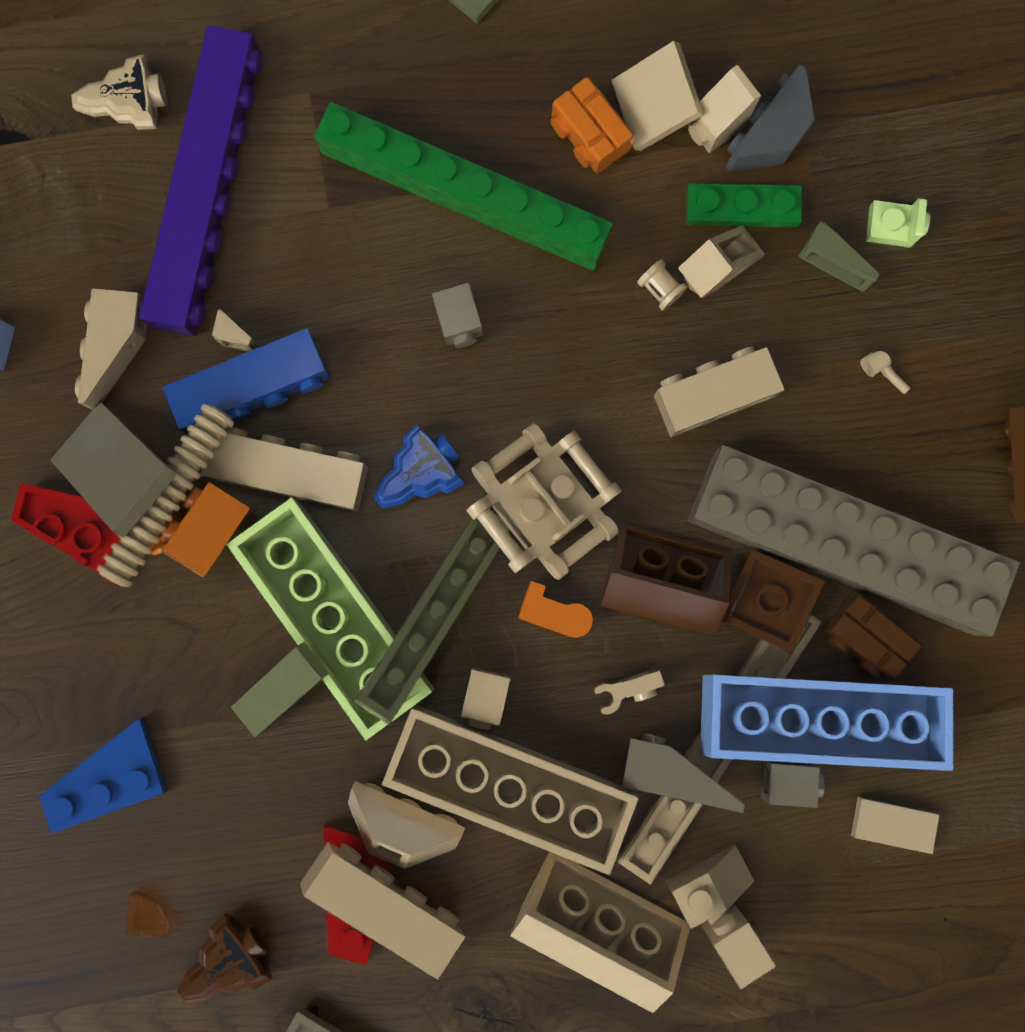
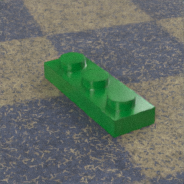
(743, 205)

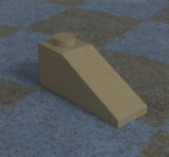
(668, 773)

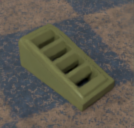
(836, 257)

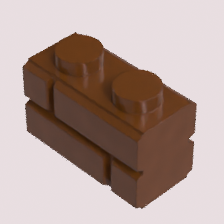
(870, 637)

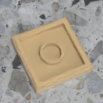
(657, 96)

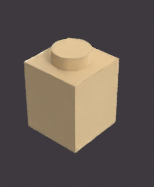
(485, 698)

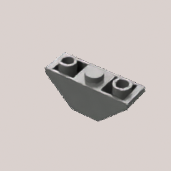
(776, 126)

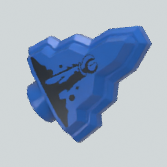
(419, 470)

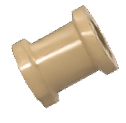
(662, 285)

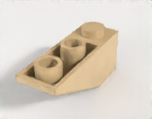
(110, 342)

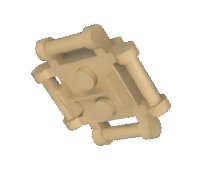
(543, 502)

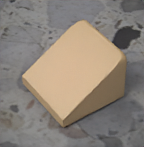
(231, 335)

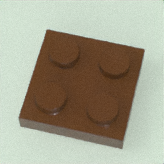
(773, 601)

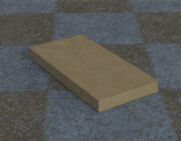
(113, 469)

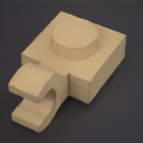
(640, 686)

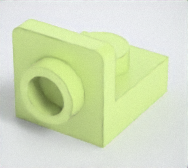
(897, 223)

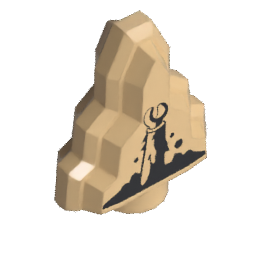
(125, 94)

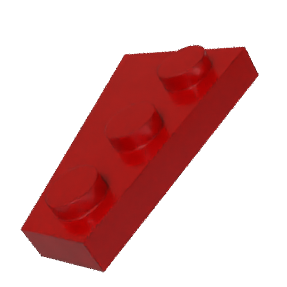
(64, 523)
(342, 938)

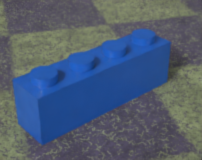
(250, 380)

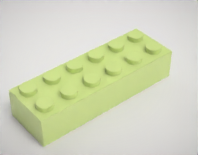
(320, 605)

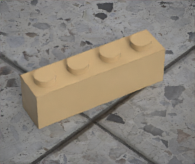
(288, 470)
(382, 909)

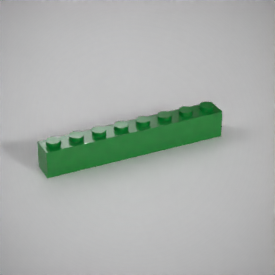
(462, 186)

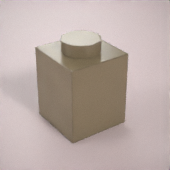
(458, 315)
(792, 784)

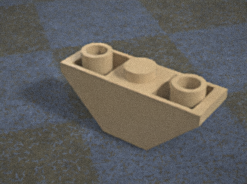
(400, 828)

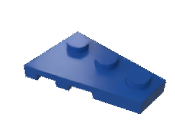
(107, 781)

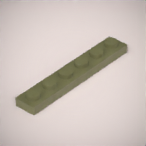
(428, 622)

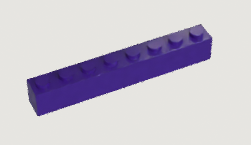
(201, 181)

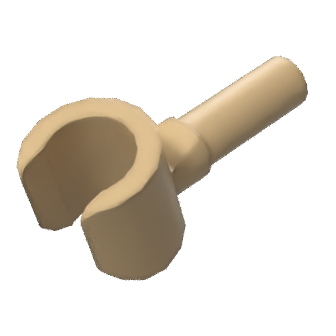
(880, 362)

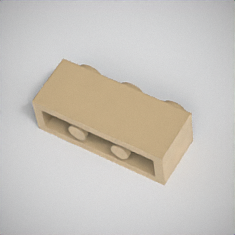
(718, 390)

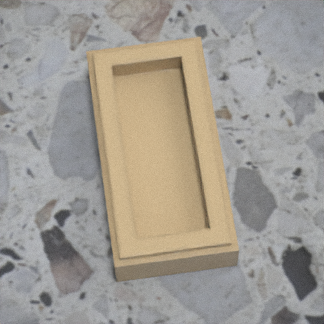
(895, 825)

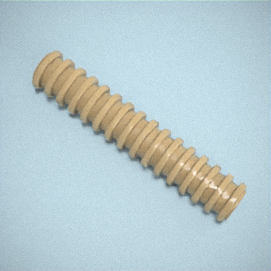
(186, 463)

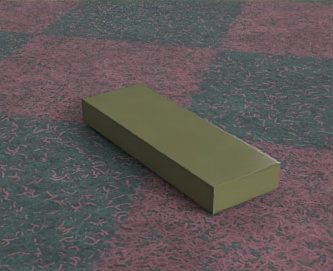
(279, 689)

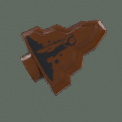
(227, 962)

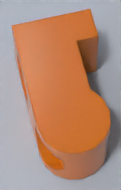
(569, 619)

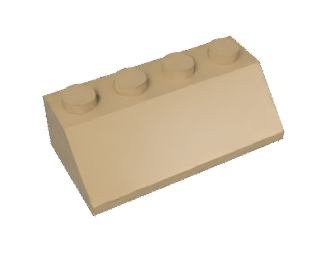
(603, 932)

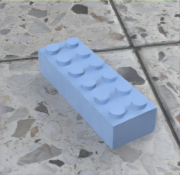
(827, 722)

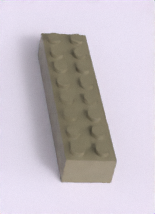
(853, 542)

